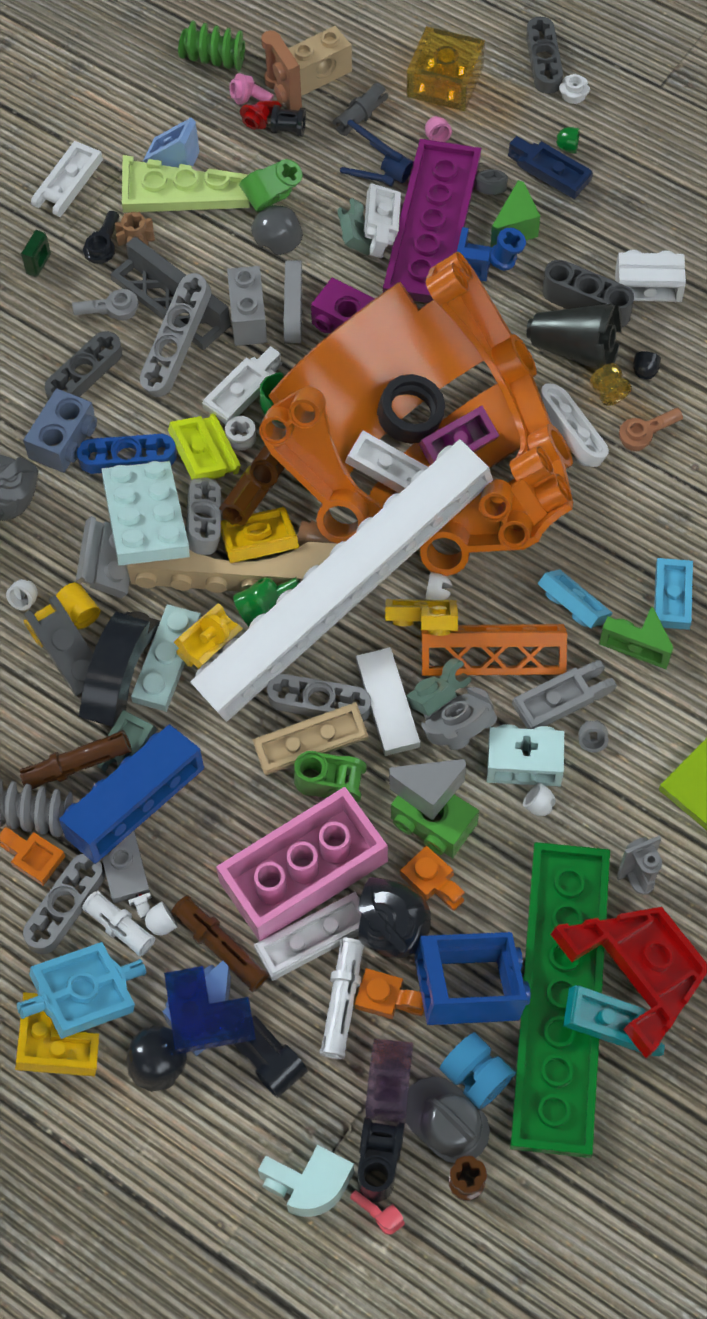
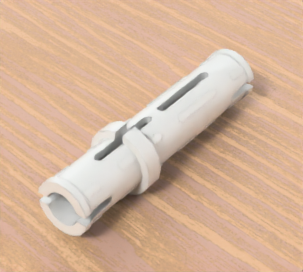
(345, 981)

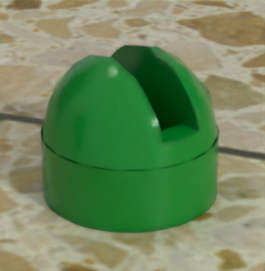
(568, 139)

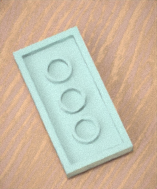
(145, 513)

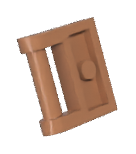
(282, 71)

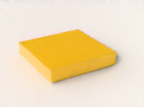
(262, 535)

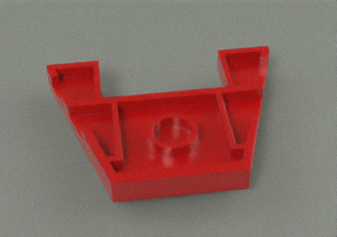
(652, 957)

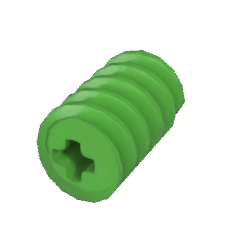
(212, 46)

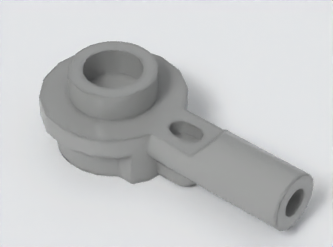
(119, 305)

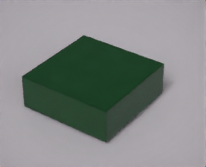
(36, 253)

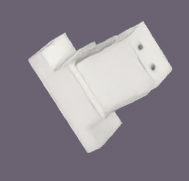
(141, 904)

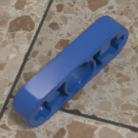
(116, 444)

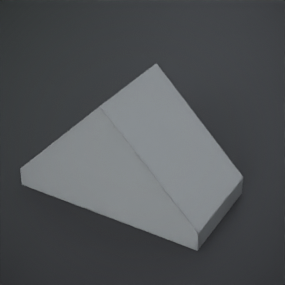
(428, 784)

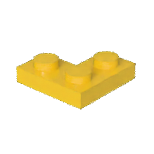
(435, 616)
(44, 1051)

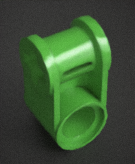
(271, 184)
(332, 774)

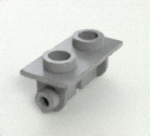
(641, 864)

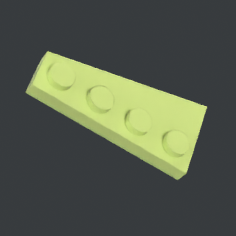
(168, 188)

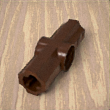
(251, 488)

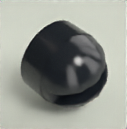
(646, 364)

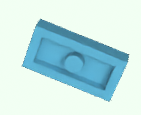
(566, 592)
(674, 593)

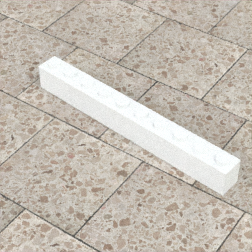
(342, 579)

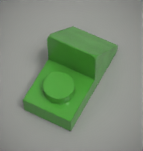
(646, 644)

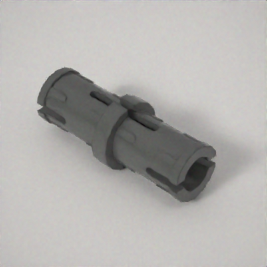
(361, 108)

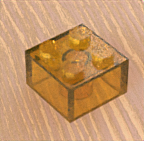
(445, 68)

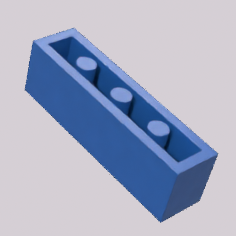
(131, 793)

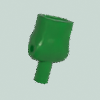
(260, 597)

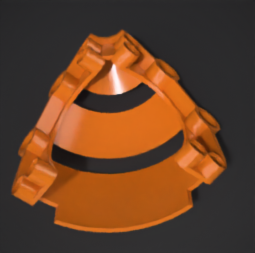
(338, 392)

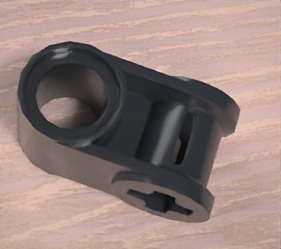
(379, 1152)

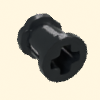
(288, 120)

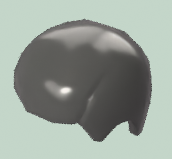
(277, 229)

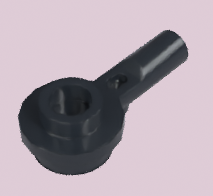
(98, 246)

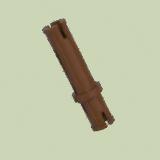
(62, 765)
(207, 931)

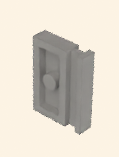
(99, 561)

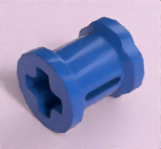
(509, 244)

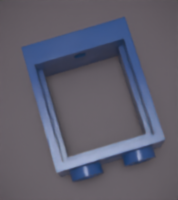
(470, 948)

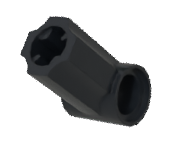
(275, 1064)

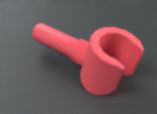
(388, 1220)

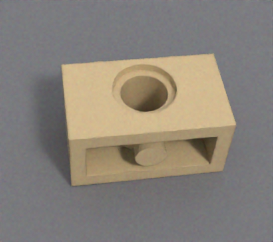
(322, 59)

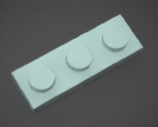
(162, 664)

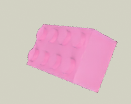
(302, 864)

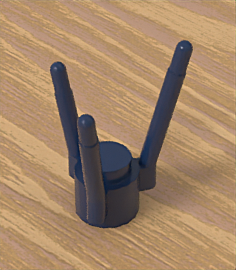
(394, 163)

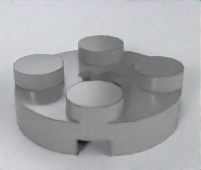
(460, 719)

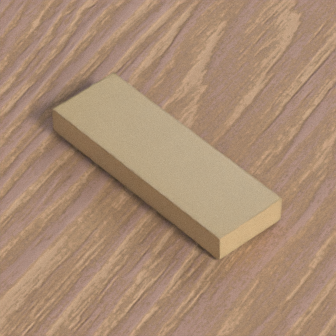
(319, 734)

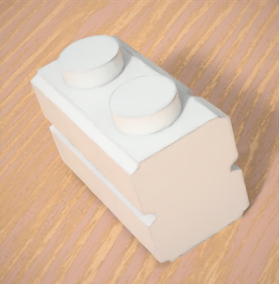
(652, 275)

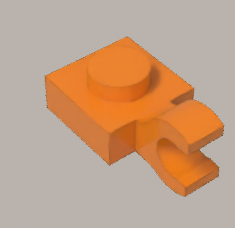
(32, 857)
(432, 876)
(383, 994)

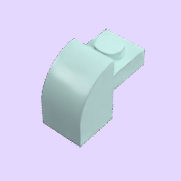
(315, 1189)

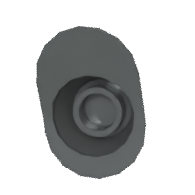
(446, 1119)

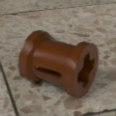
(475, 1168)

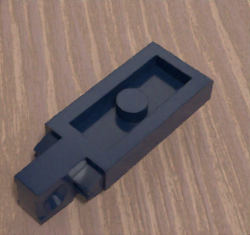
(550, 166)

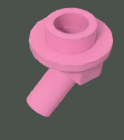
(243, 87)

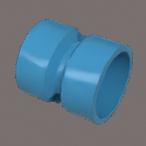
(475, 1069)

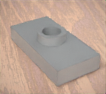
(125, 870)

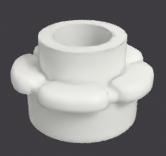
(574, 88)

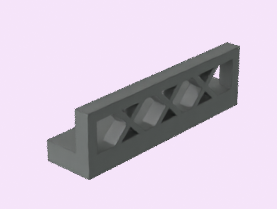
(167, 277)

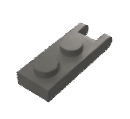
(63, 644)

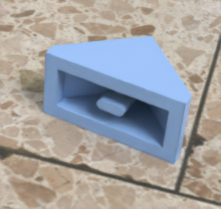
(176, 145)

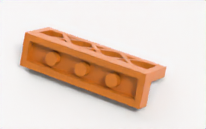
(503, 637)

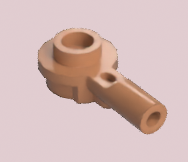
(638, 433)

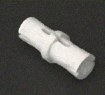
(118, 923)

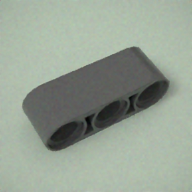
(578, 287)

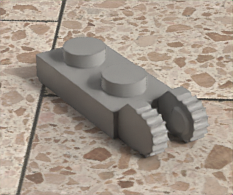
(562, 695)

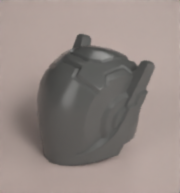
(17, 486)

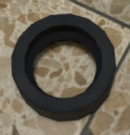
(415, 386)

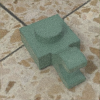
(353, 227)
(436, 692)

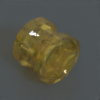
(610, 384)

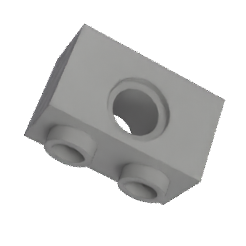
(247, 305)

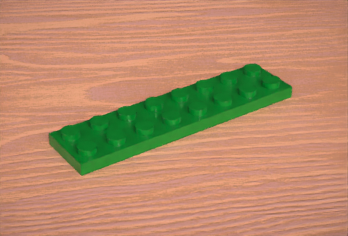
(554, 1062)

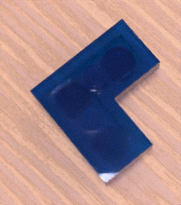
(202, 1024)

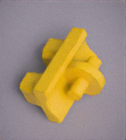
(206, 637)

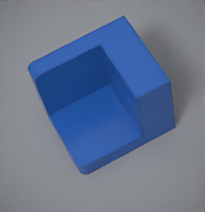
(476, 255)

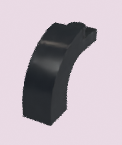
(113, 666)

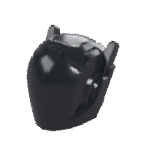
(392, 918)

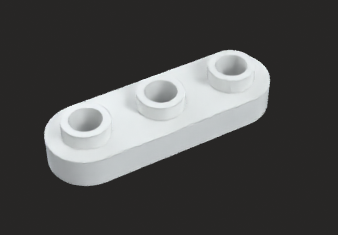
(574, 426)

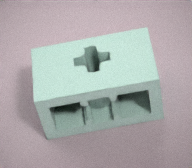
(509, 765)

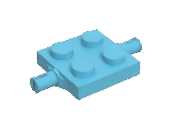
(81, 989)

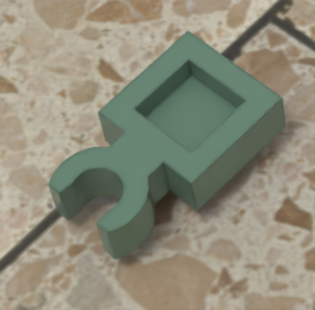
(137, 732)

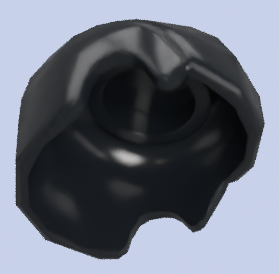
(153, 1059)

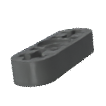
(538, 64)
(86, 355)

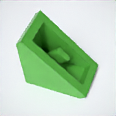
(517, 213)

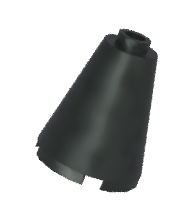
(578, 333)

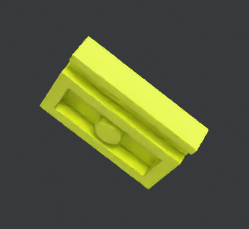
(204, 447)

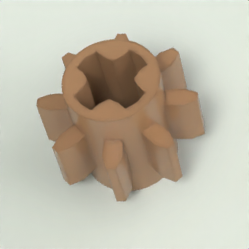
(134, 225)

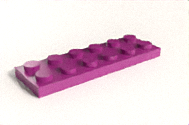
(432, 213)

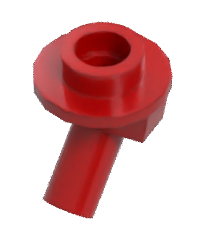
(256, 115)

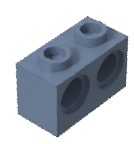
(55, 428)

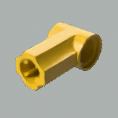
(76, 603)

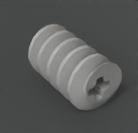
(32, 810)

